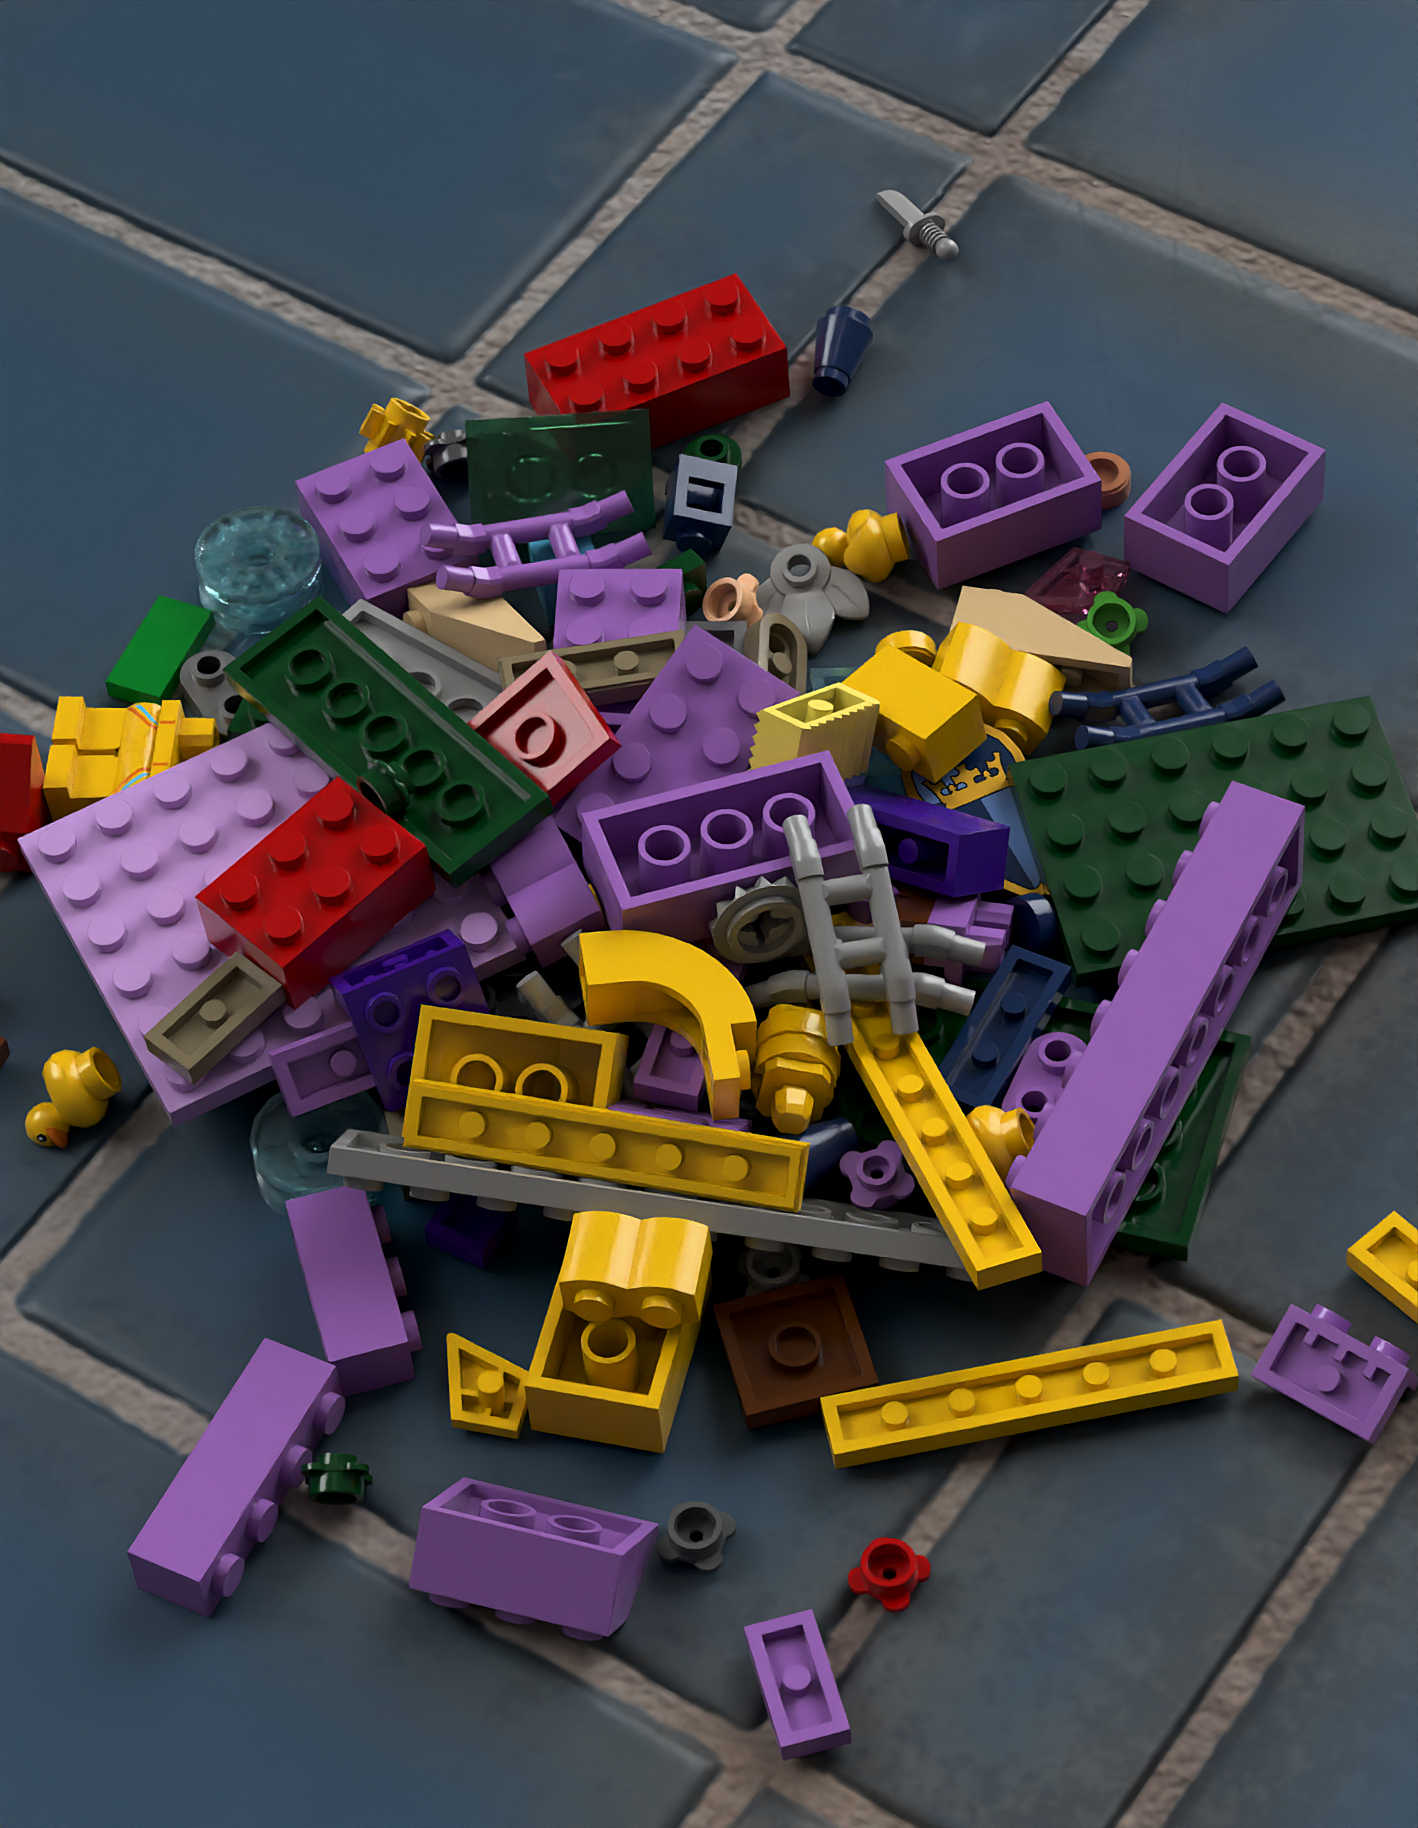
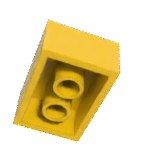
(609, 1377)

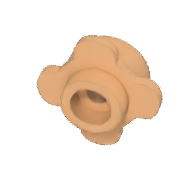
(733, 600)

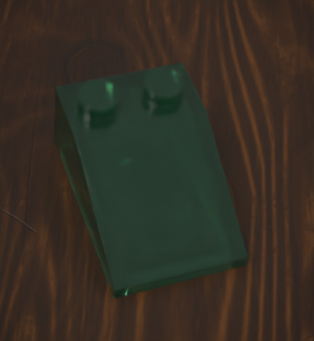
(560, 463)

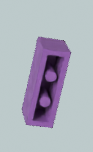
(354, 1288)

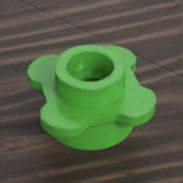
(1108, 609)

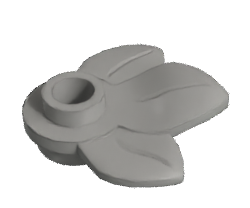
(812, 598)

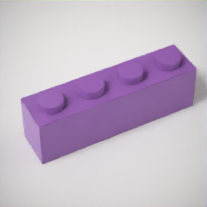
(237, 1478)

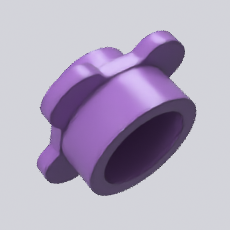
(881, 1192)

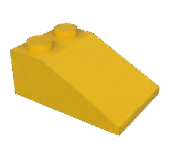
(519, 1057)

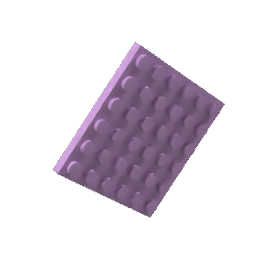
(128, 888)

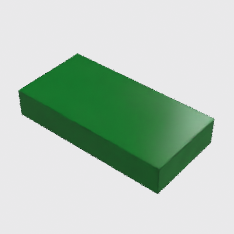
(158, 650)

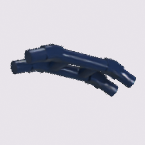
(1187, 690)

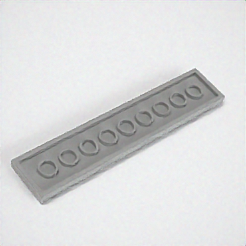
(828, 1226)

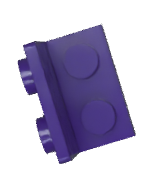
(387, 999)

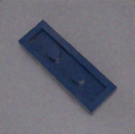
(1003, 1027)

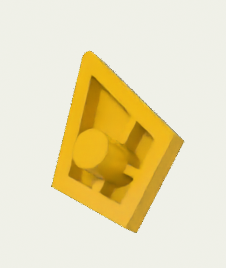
(484, 1390)

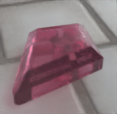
(1077, 580)

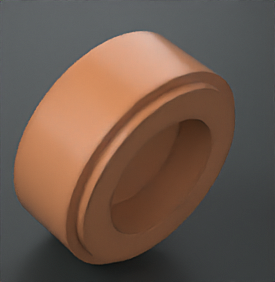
(1114, 475)

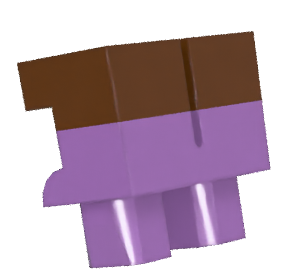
(967, 917)

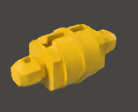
(794, 1066)

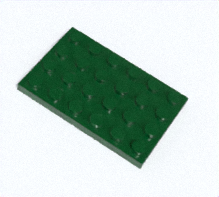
(1122, 814)

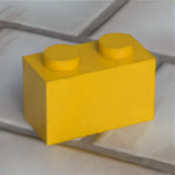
(922, 715)

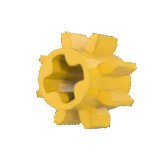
(395, 423)

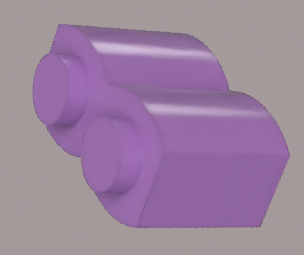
(544, 893)

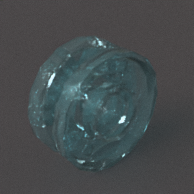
(258, 568)
(287, 1146)

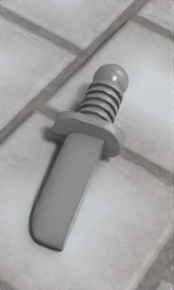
(919, 227)

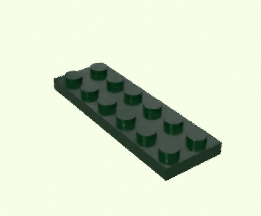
(356, 704)

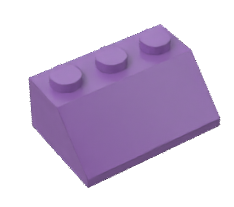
(531, 1557)

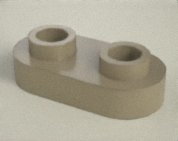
(779, 649)

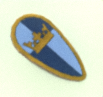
(982, 790)

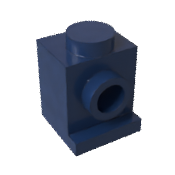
(699, 504)

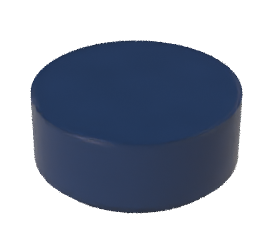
(1034, 924)

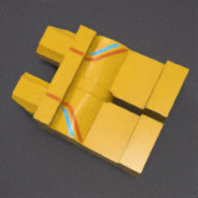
(115, 748)

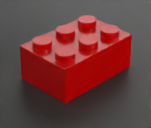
(317, 891)

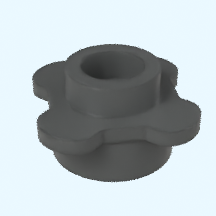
(448, 455)
(696, 1519)

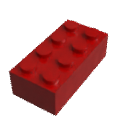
(682, 358)

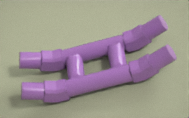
(502, 537)

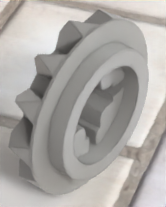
(777, 931)

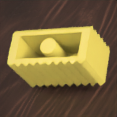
(818, 721)

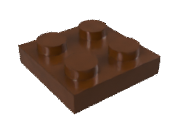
(793, 1349)

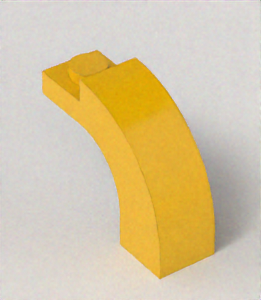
(681, 988)

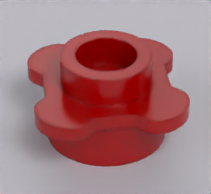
(889, 1556)

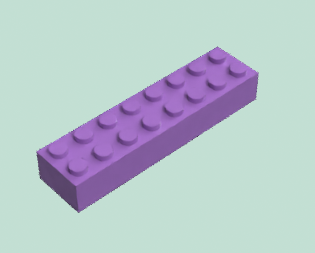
(1158, 1029)

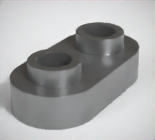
(208, 690)

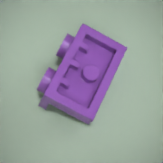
(1335, 1373)

